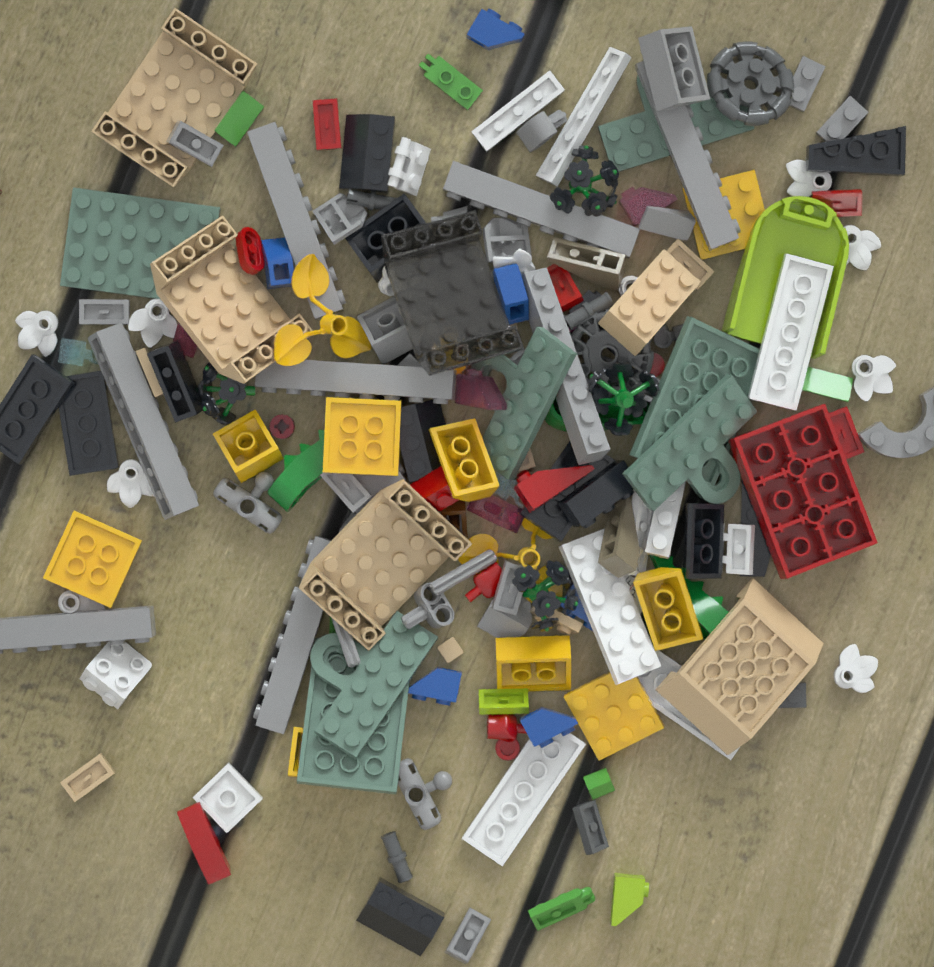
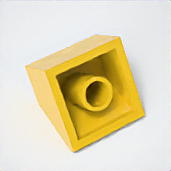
(248, 446)

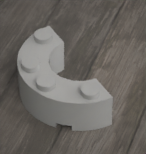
(905, 444)

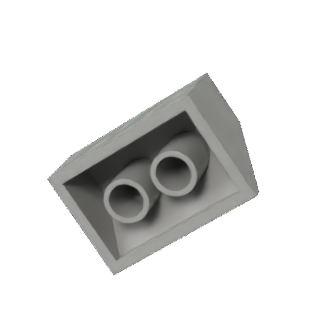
(673, 68)
(386, 330)

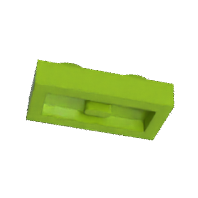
(503, 701)

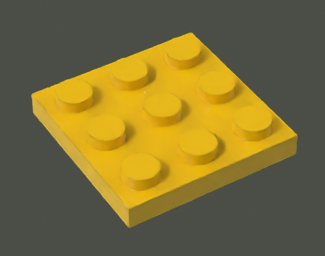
(746, 207)
(361, 436)
(92, 559)
(613, 714)

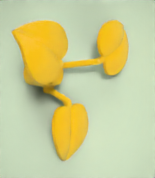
(348, 336)
(526, 555)

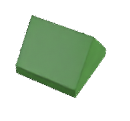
(599, 783)

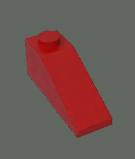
(545, 484)
(435, 489)

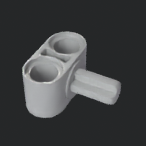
(540, 129)
(427, 610)

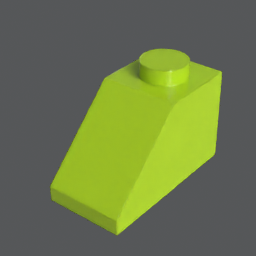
(627, 896)

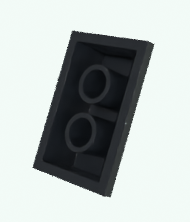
(367, 152)
(367, 240)
(415, 439)
(703, 541)
(400, 916)

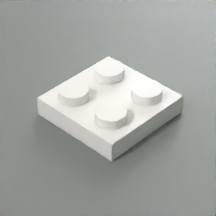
(228, 797)

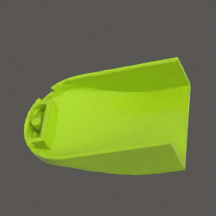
(791, 227)

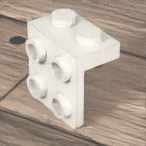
(115, 673)

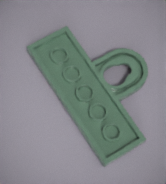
(639, 139)
(528, 398)
(689, 444)
(373, 686)

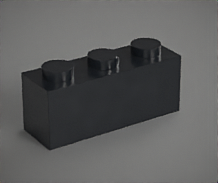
(176, 380)
(597, 495)

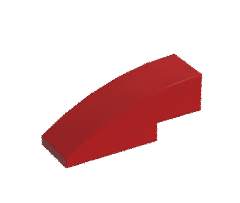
(204, 843)

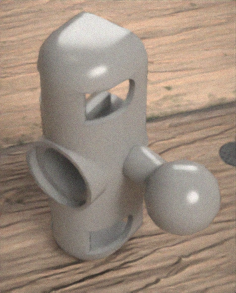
(234, 498)
(422, 808)

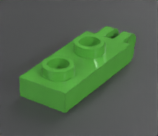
(451, 81)
(561, 907)

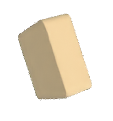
(450, 649)

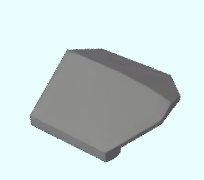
(340, 218)
(504, 238)
(505, 624)

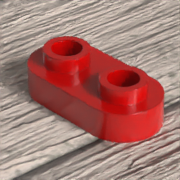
(250, 251)

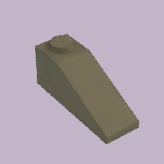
(590, 263)
(620, 542)

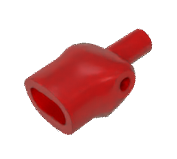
(485, 582)
(503, 727)

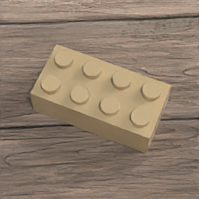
(649, 302)

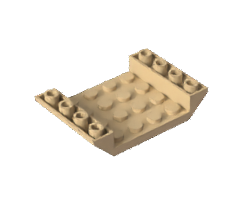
(182, 78)
(221, 304)
(381, 561)
(743, 669)

